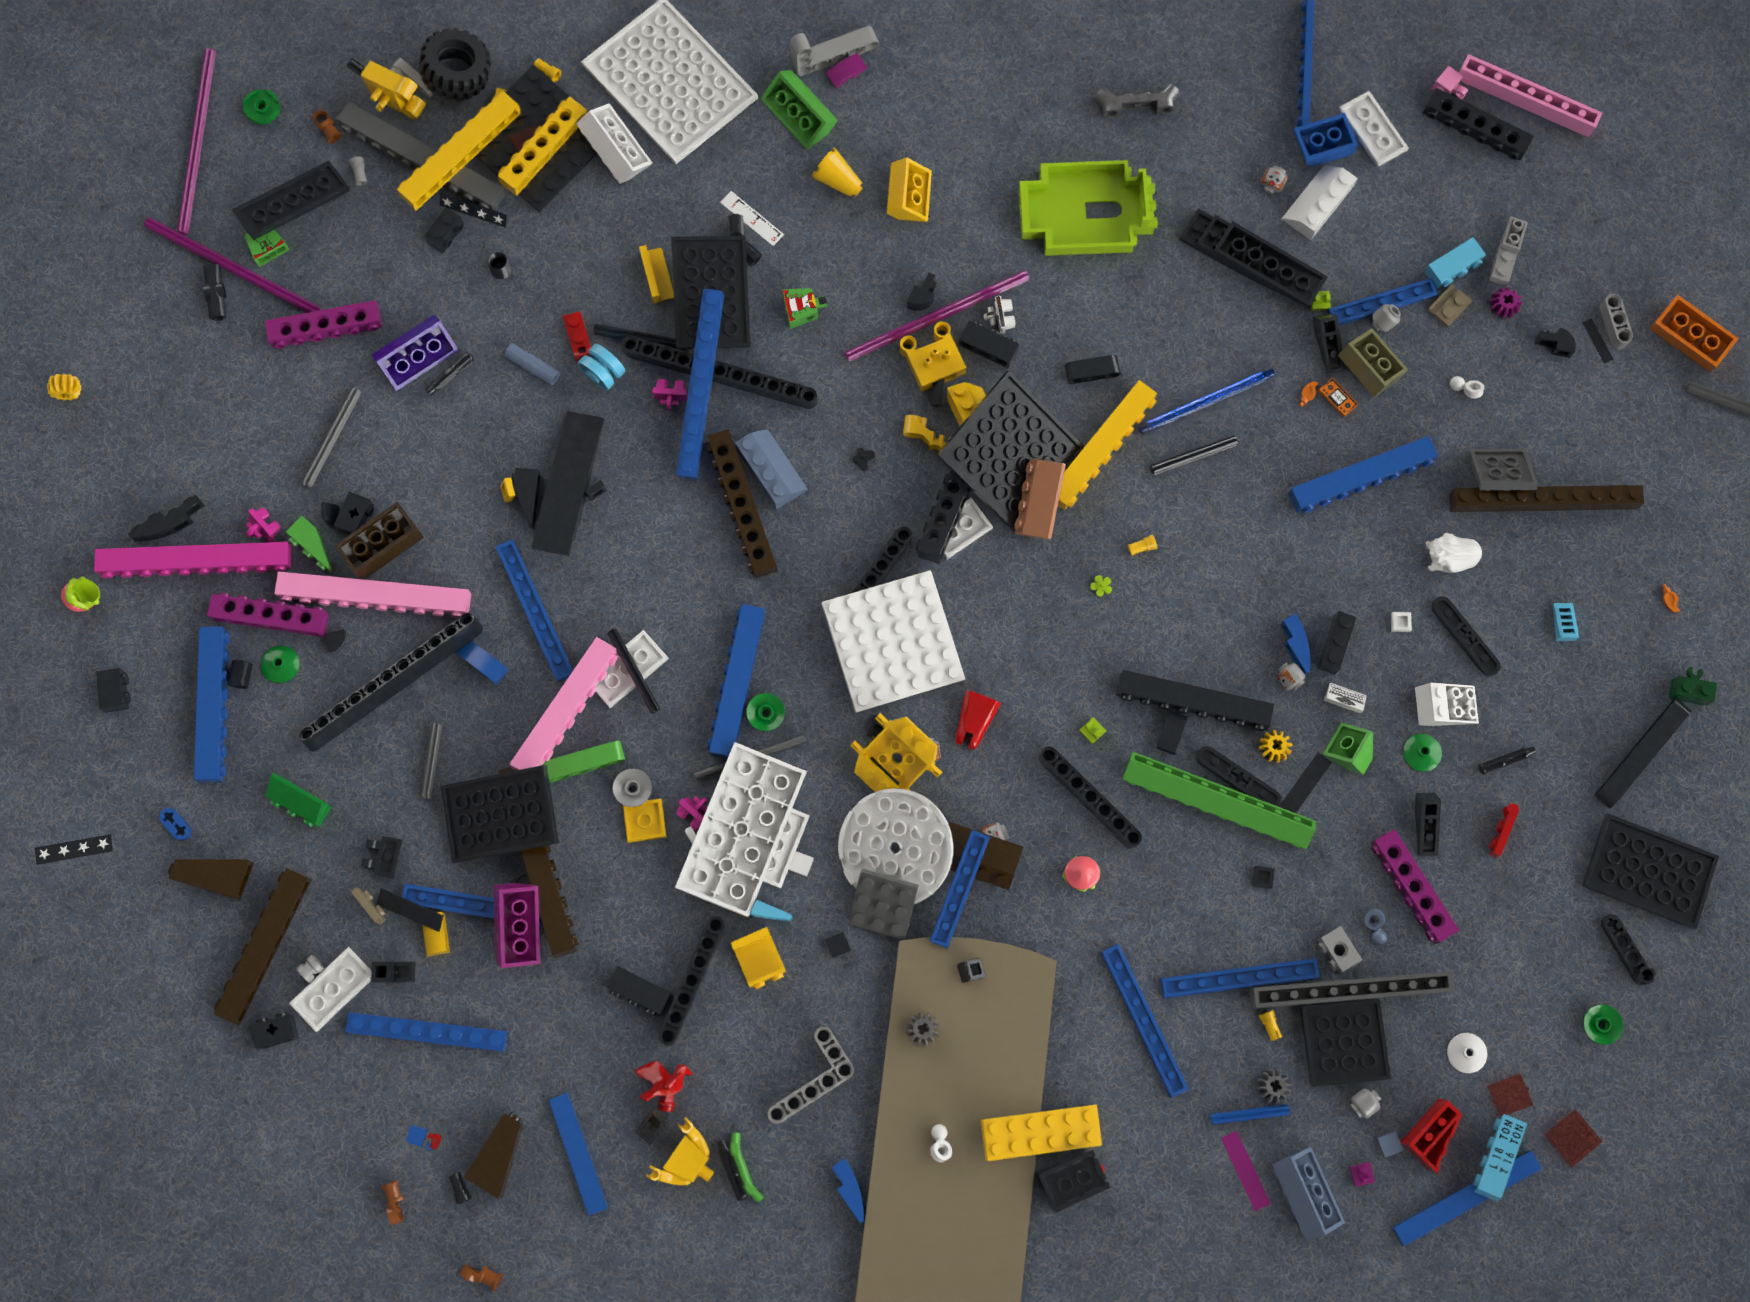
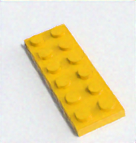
(1041, 1132)

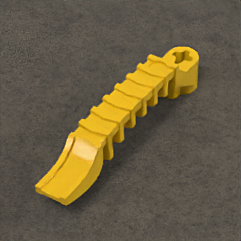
(916, 428)

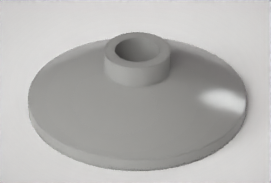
(625, 781)

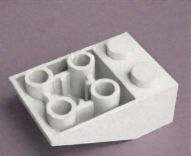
(1446, 704)

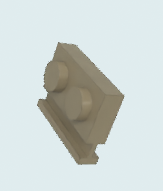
(1449, 305)
(364, 899)

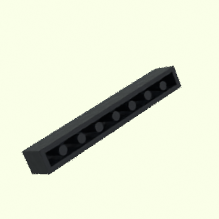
(1195, 699)

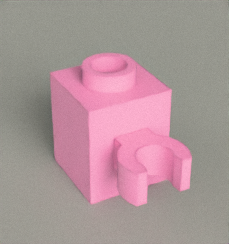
(1449, 82)

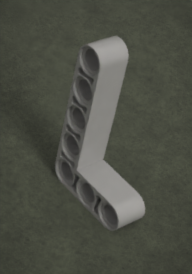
(809, 59)
(817, 1082)

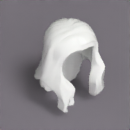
(1453, 553)

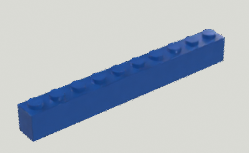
(700, 384)

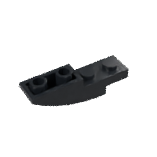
(161, 526)

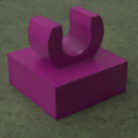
(1362, 1174)

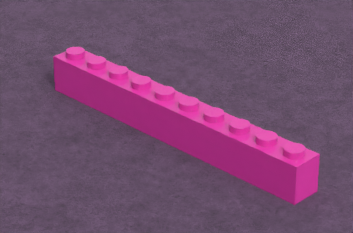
(193, 558)

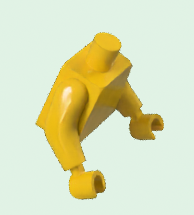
(686, 1161)

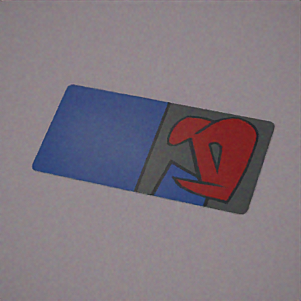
(425, 1138)

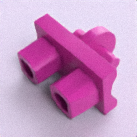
(670, 396)
(259, 528)
(698, 811)

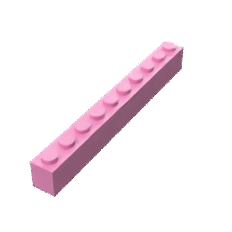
(372, 594)

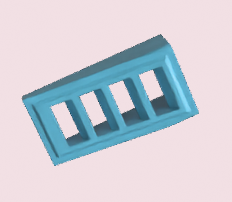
(1560, 635)
(766, 911)

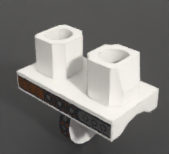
(1000, 307)

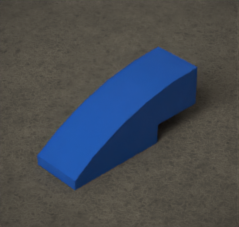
(1297, 642)
(483, 662)
(850, 1189)

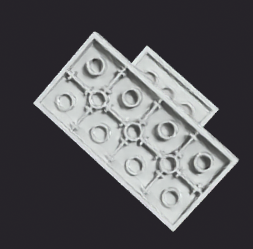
(745, 832)

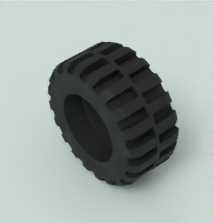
(454, 45)

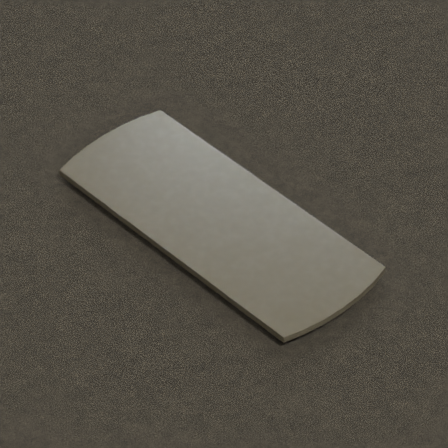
(961, 1222)

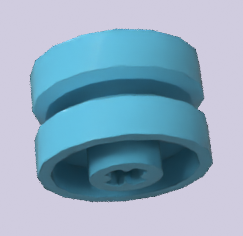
(601, 367)

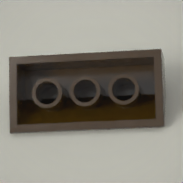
(379, 541)
(998, 860)

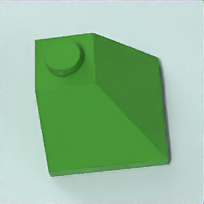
(1351, 748)

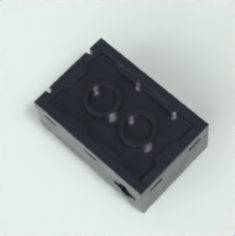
(1073, 1181)

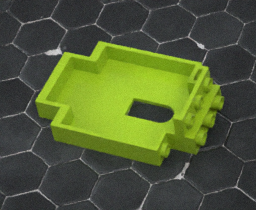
(1057, 211)

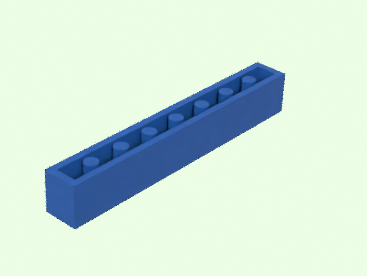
(1363, 474)
(737, 680)
(211, 704)

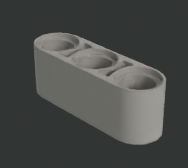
(1618, 313)

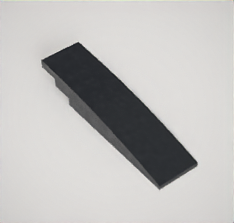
(1253, 257)
(567, 483)

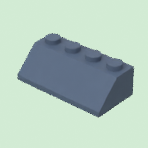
(770, 467)
(1308, 1194)

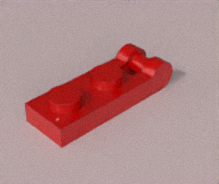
(577, 334)
(1503, 828)

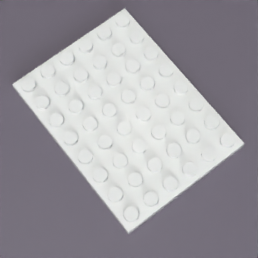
(669, 80)

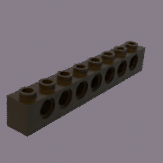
(723, 441)

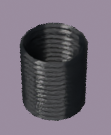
(495, 258)
(240, 674)

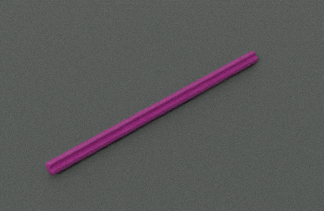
(196, 141)
(230, 266)
(936, 316)

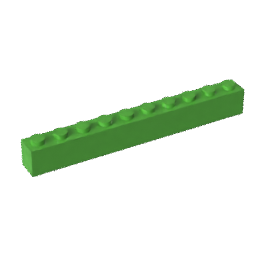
(1219, 800)

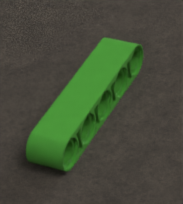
(584, 761)

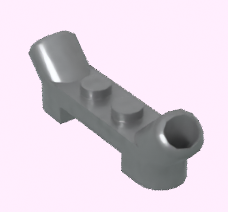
(1113, 105)

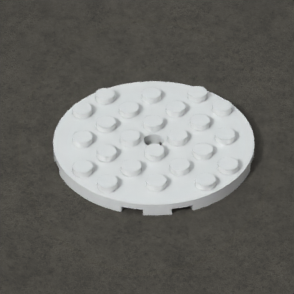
(899, 818)

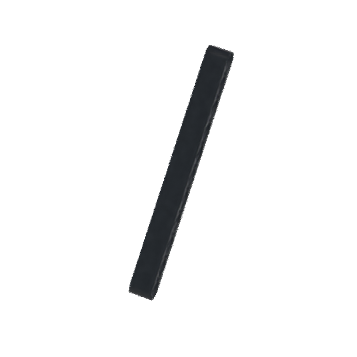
(726, 378)
(390, 682)

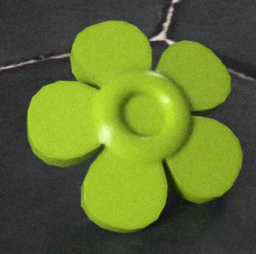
(1101, 585)

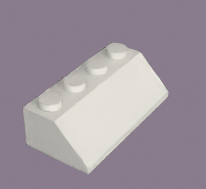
(614, 143)
(1319, 200)

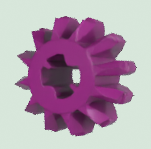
(1498, 302)

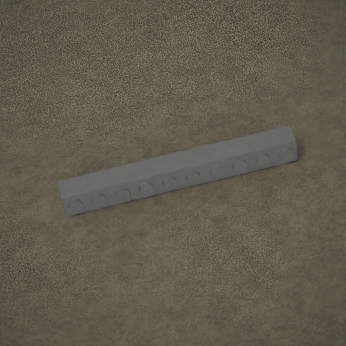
(415, 153)
(1351, 990)

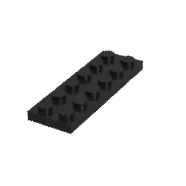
(291, 200)

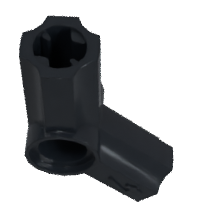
(736, 228)

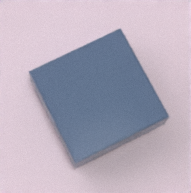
(1389, 1144)

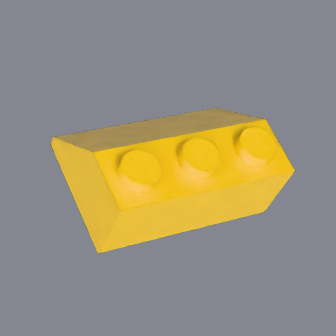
(909, 191)
(964, 399)

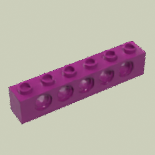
(296, 323)
(219, 612)
(1446, 925)

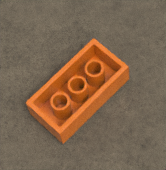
(1694, 333)

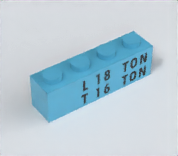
(1500, 1157)

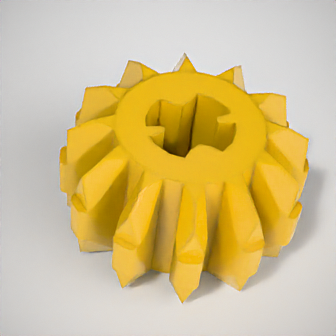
(63, 387)
(1272, 739)

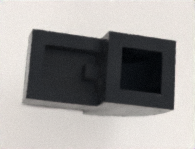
(922, 297)
(1562, 342)
(392, 972)

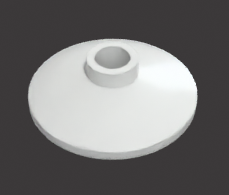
(1457, 1053)

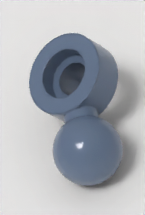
(1378, 937)

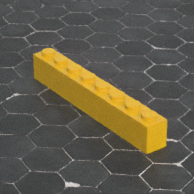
(459, 150)
(1105, 440)

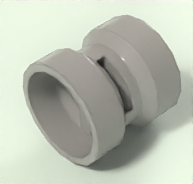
(311, 967)

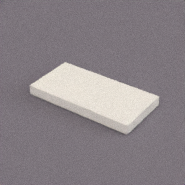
(1373, 129)
(618, 680)
(332, 989)

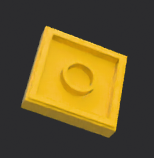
(645, 821)

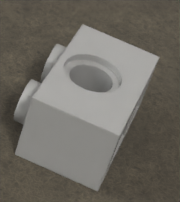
(1349, 954)

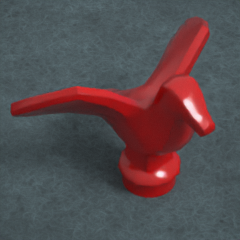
(663, 1083)

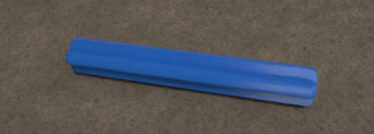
(1249, 1114)

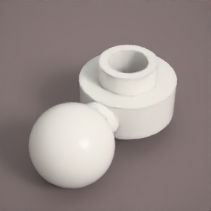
(1472, 389)
(939, 1133)

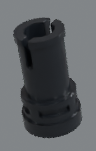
(461, 1193)

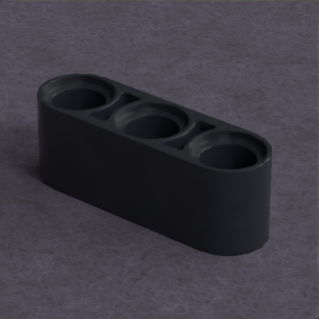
(1092, 369)

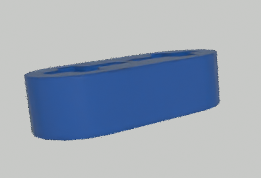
(171, 827)

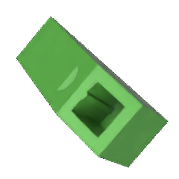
(309, 538)

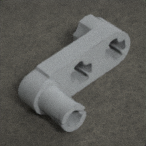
(404, 69)

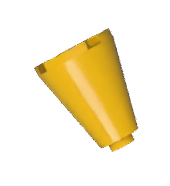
(837, 174)

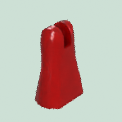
(975, 717)

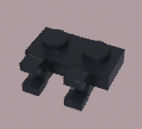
(387, 858)

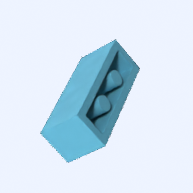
(1455, 263)

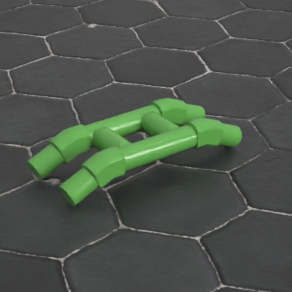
(743, 1171)

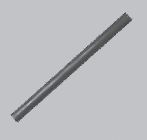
(767, 751)

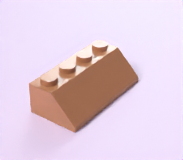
(1039, 499)

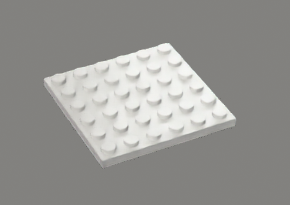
(893, 641)

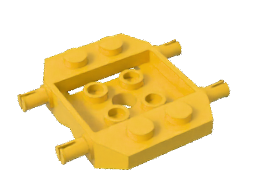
(899, 737)

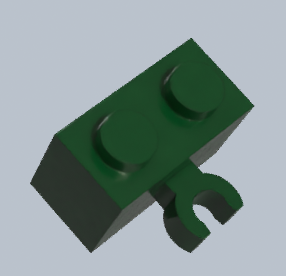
(1692, 689)

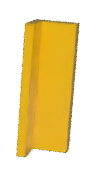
(656, 274)

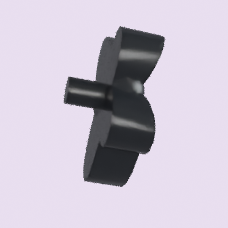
(862, 458)

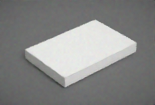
(969, 527)

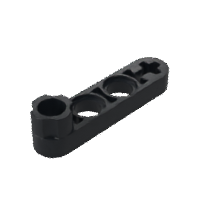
(1629, 947)

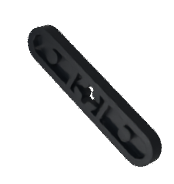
(1453, 621)
(1223, 766)

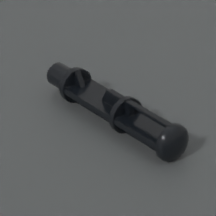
(450, 373)
(1506, 760)
(732, 1171)

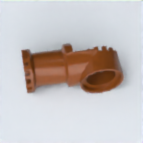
(327, 126)
(393, 1196)
(485, 1276)

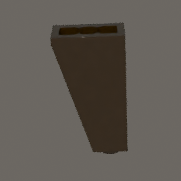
(214, 875)
(496, 1157)

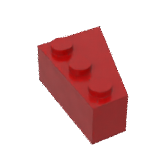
(1432, 1133)

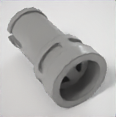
(357, 166)

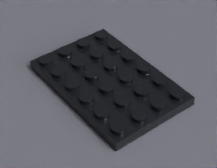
(713, 265)
(499, 814)
(1650, 871)

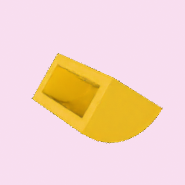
(436, 942)

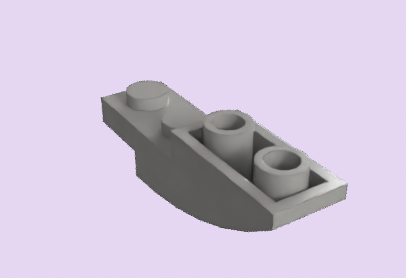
(1507, 251)

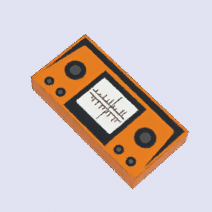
(1338, 397)

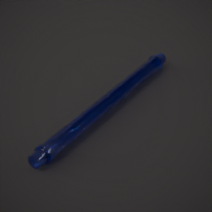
(1206, 401)

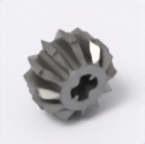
(927, 1035)
(1280, 1082)

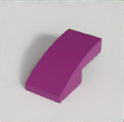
(846, 69)

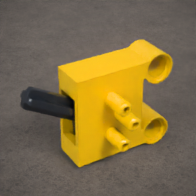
(389, 88)
(935, 362)

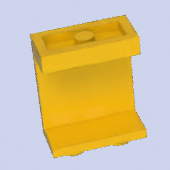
(758, 958)

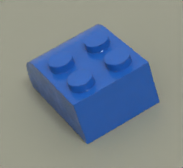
(1326, 140)

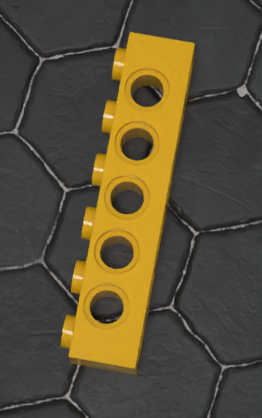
(517, 182)

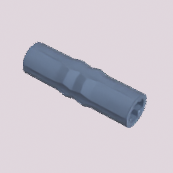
(532, 364)

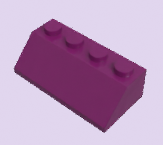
(516, 925)

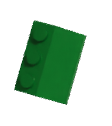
(296, 801)

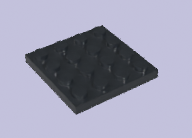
(1345, 1042)

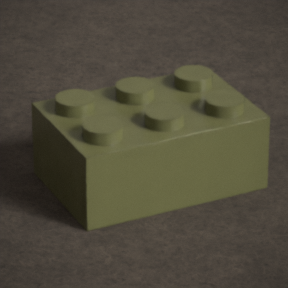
(1372, 362)

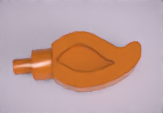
(1308, 393)
(1670, 599)

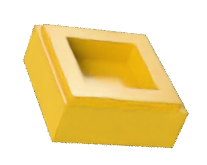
(507, 490)

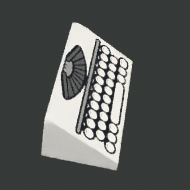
(1345, 698)

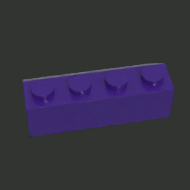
(415, 352)

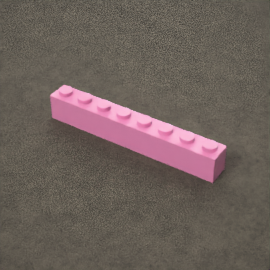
(1529, 96)
(566, 705)

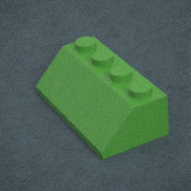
(798, 108)

